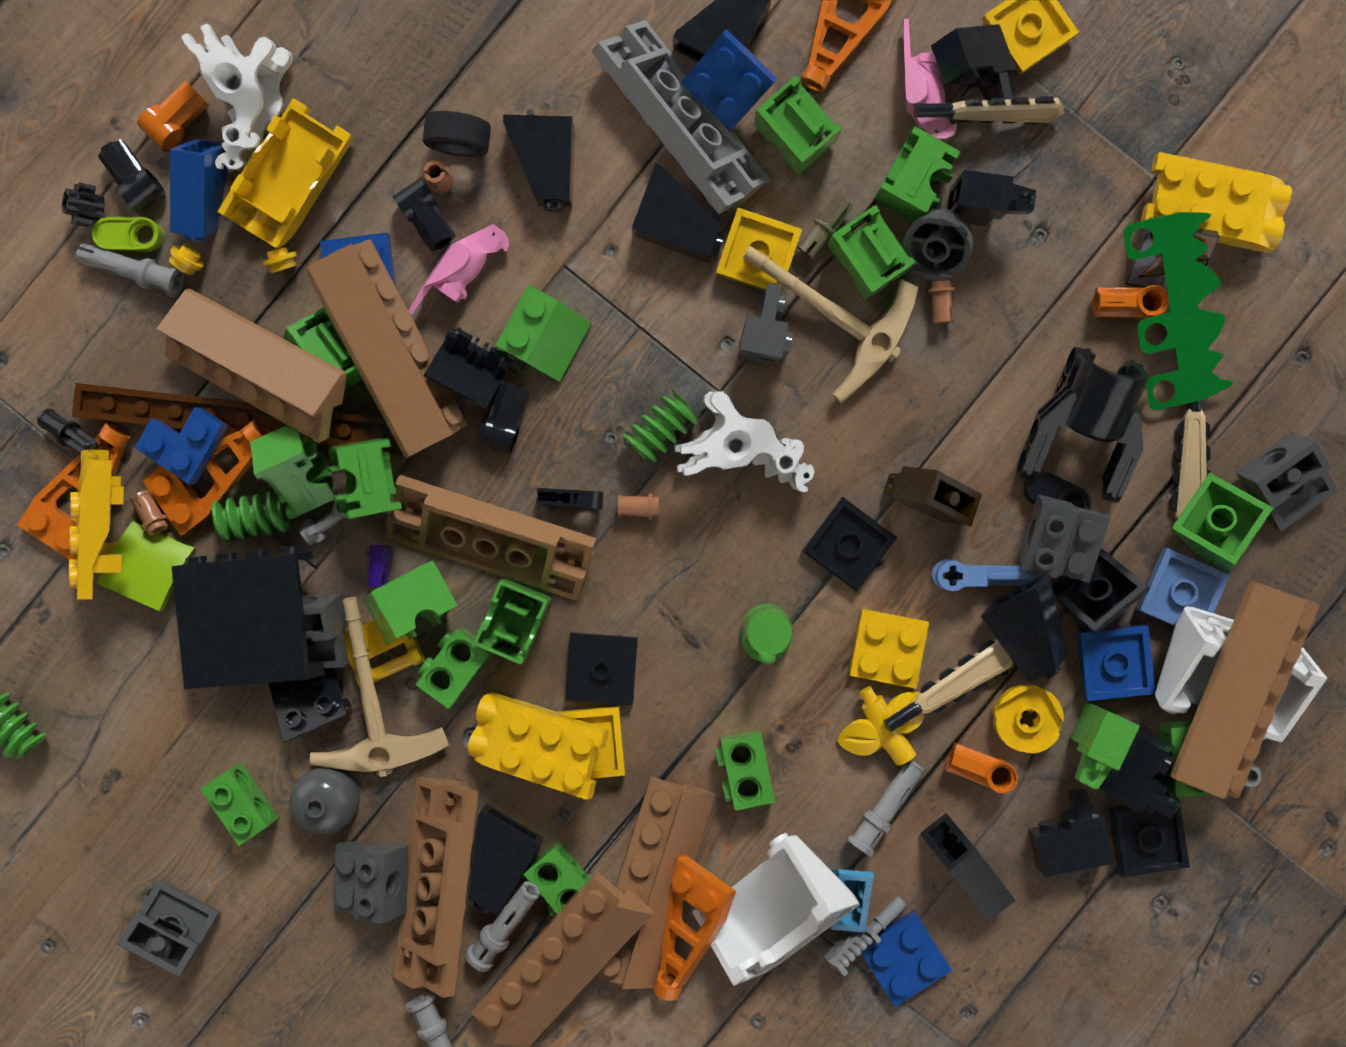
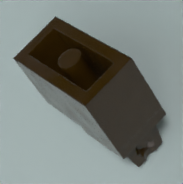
(934, 495)

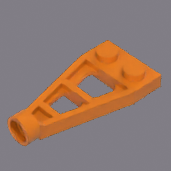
(824, 63)
(180, 499)
(43, 516)
(710, 897)

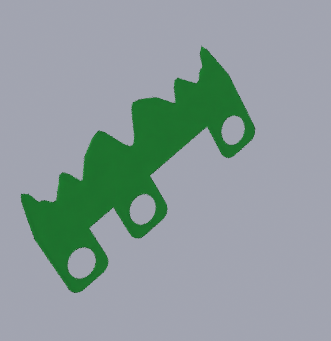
(1187, 326)

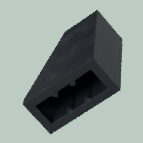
(739, 17)
(546, 156)
(676, 219)
(1029, 628)
(499, 858)
(967, 867)

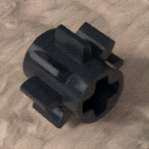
(83, 204)

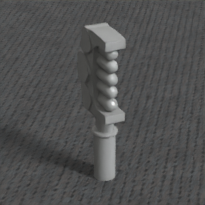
(851, 943)

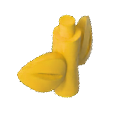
(870, 734)

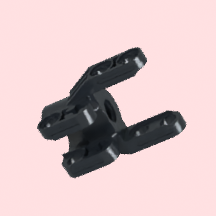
(1097, 407)

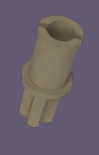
(825, 226)

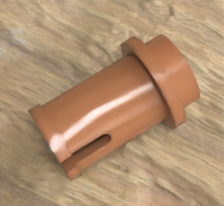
(443, 182)
(941, 301)
(639, 506)
(149, 513)

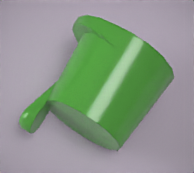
(766, 633)

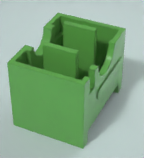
(794, 123)
(917, 165)
(869, 253)
(319, 337)
(293, 470)
(367, 476)
(401, 600)
(512, 620)

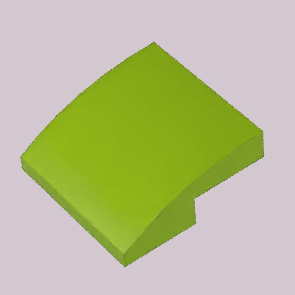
(146, 566)

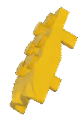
(285, 175)
(1243, 203)
(92, 511)
(536, 744)

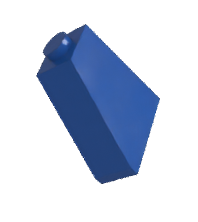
(196, 189)

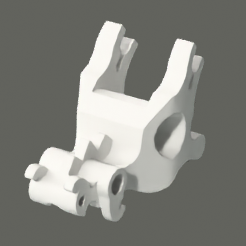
(247, 84)
(739, 440)

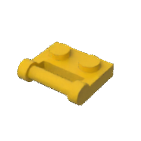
(376, 645)

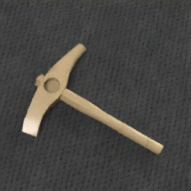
(875, 342)
(380, 750)

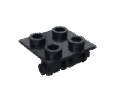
(468, 367)
(308, 704)

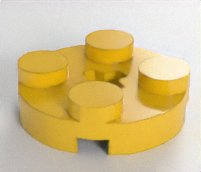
(1009, 711)

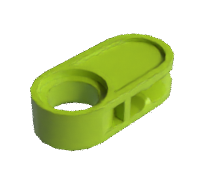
(121, 234)

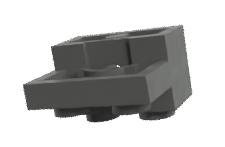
(765, 336)
(1289, 479)
(1063, 539)
(324, 629)
(371, 880)
(163, 942)

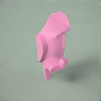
(925, 86)
(462, 264)

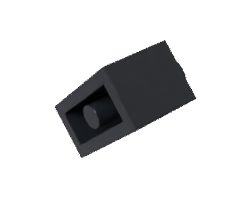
(976, 59)
(988, 196)
(1138, 779)
(1075, 842)

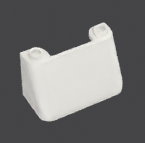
(1192, 658)
(779, 910)

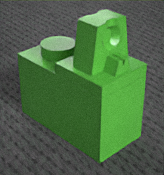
(1103, 743)

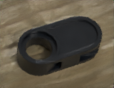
(1054, 487)
(569, 498)

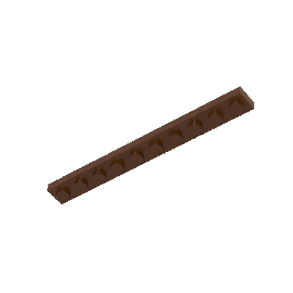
(174, 410)

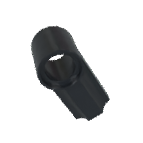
(135, 183)
(421, 209)
(501, 426)

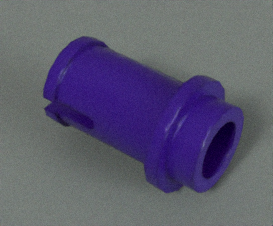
(378, 564)

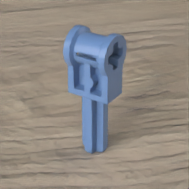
(979, 575)

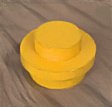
(186, 259)
(280, 260)

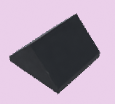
(1102, 599)

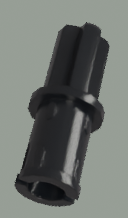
(66, 432)

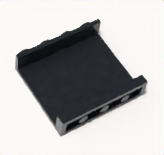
(242, 619)

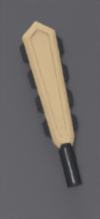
(996, 109)
(1192, 456)
(953, 684)

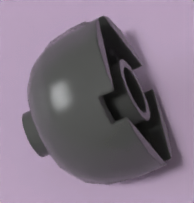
(939, 244)
(324, 800)

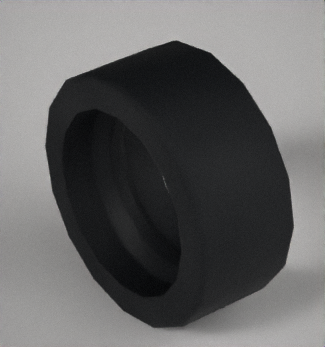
(456, 133)

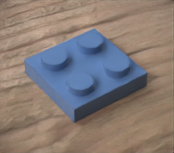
(1181, 583)

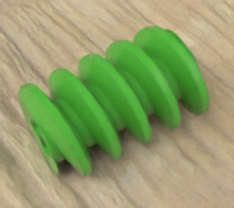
(661, 427)
(250, 519)
(14, 734)

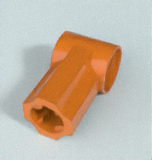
(167, 121)
(1128, 302)
(979, 768)

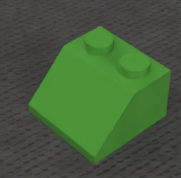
(543, 333)
(1220, 522)

